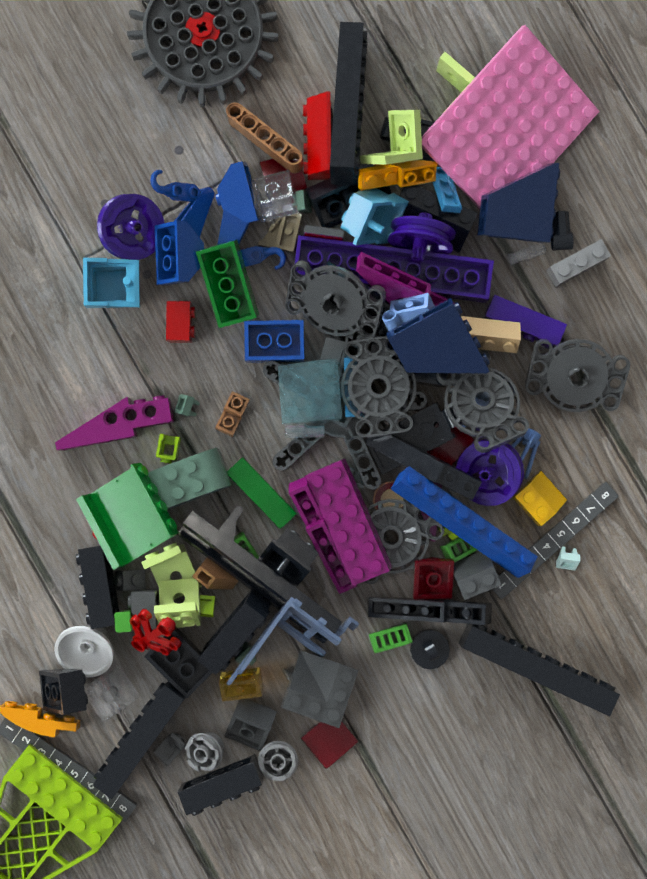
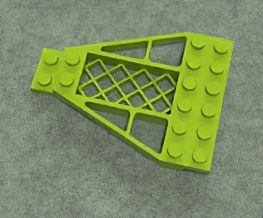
(61, 798)

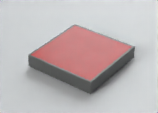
(323, 232)

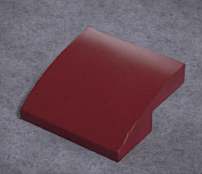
(454, 448)
(328, 742)

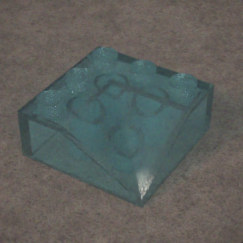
(310, 392)

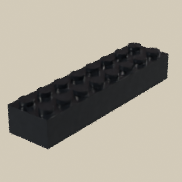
(348, 103)
(541, 670)

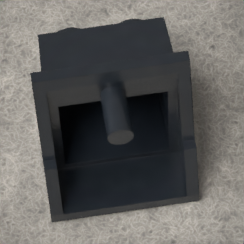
(289, 557)

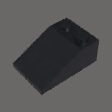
(63, 690)

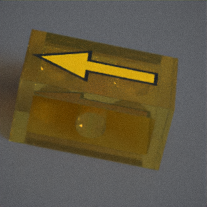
(244, 686)

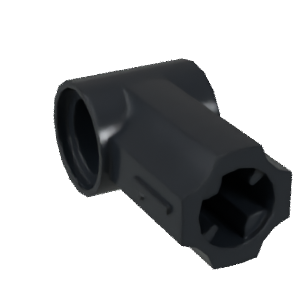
(562, 237)

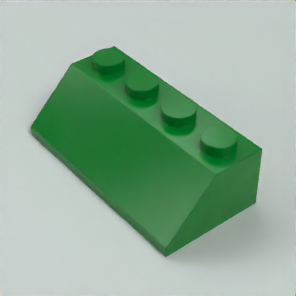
(228, 283)

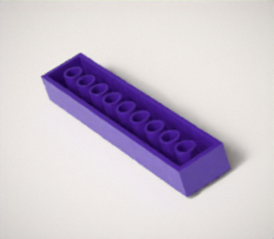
(448, 274)

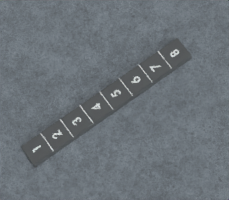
(561, 534)
(22, 738)

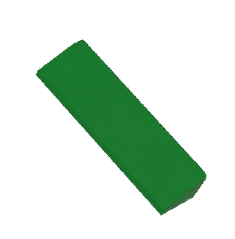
(261, 493)

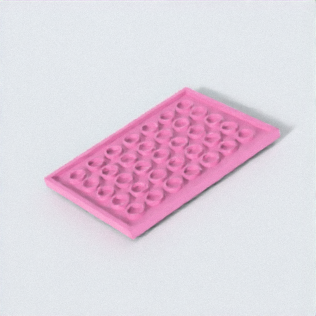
(509, 119)

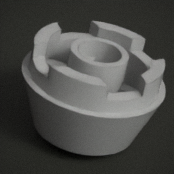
(204, 751)
(278, 760)

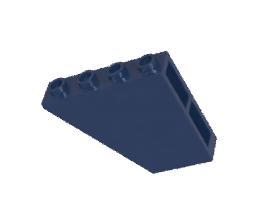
(522, 207)
(438, 342)

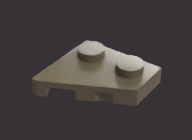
(283, 233)

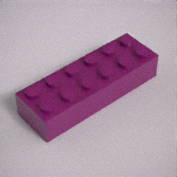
(349, 522)

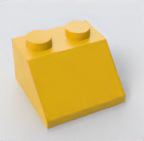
(539, 499)

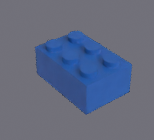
(274, 341)

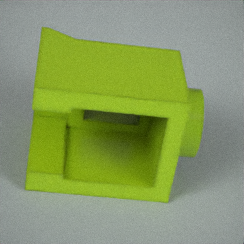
(170, 440)

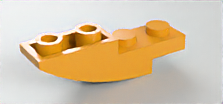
(401, 173)
(30, 718)

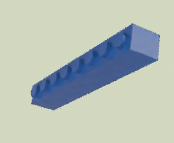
(464, 522)

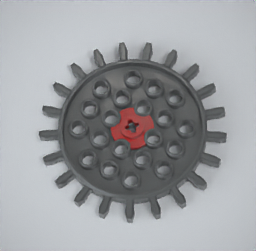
(182, 73)

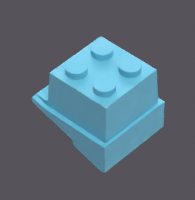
(371, 215)
(111, 283)

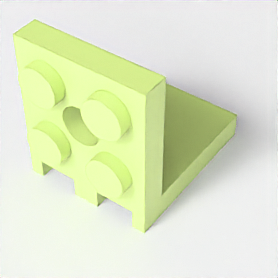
(454, 72)
(403, 146)
(172, 559)
(185, 613)

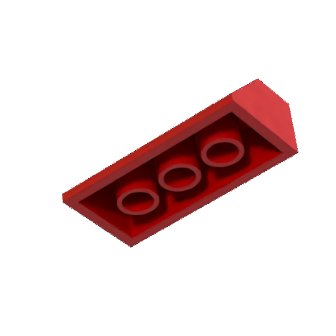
(318, 136)

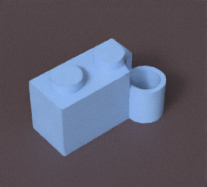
(406, 309)

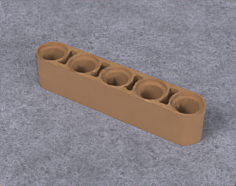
(268, 145)

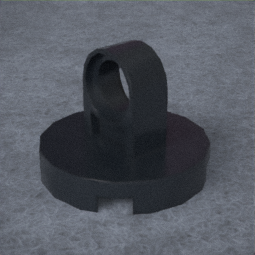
(429, 649)

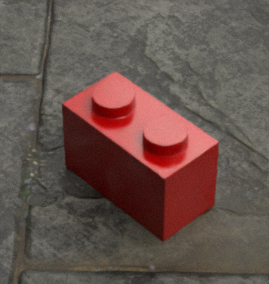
(179, 322)

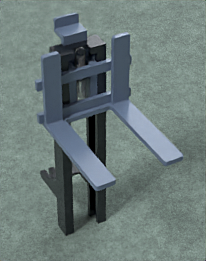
(287, 599)

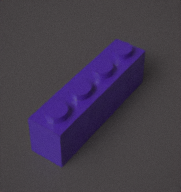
(532, 324)

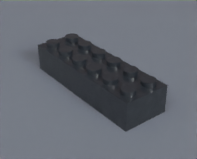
(137, 742)

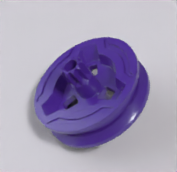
(118, 212)
(421, 235)
(507, 466)

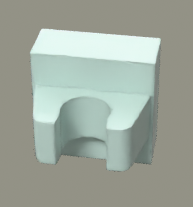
(568, 560)

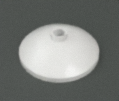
(85, 650)

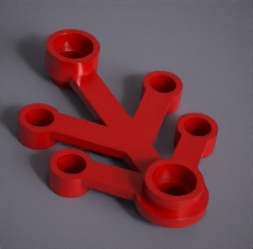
(143, 641)

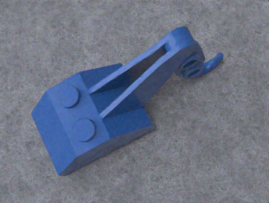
(238, 208)
(179, 240)

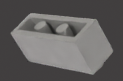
(578, 263)

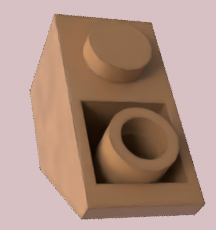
(213, 576)

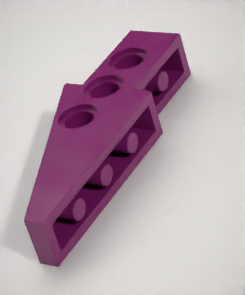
(394, 281)
(101, 431)
(319, 533)

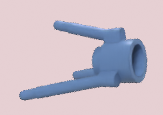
(530, 440)

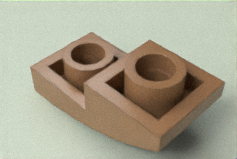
(232, 414)

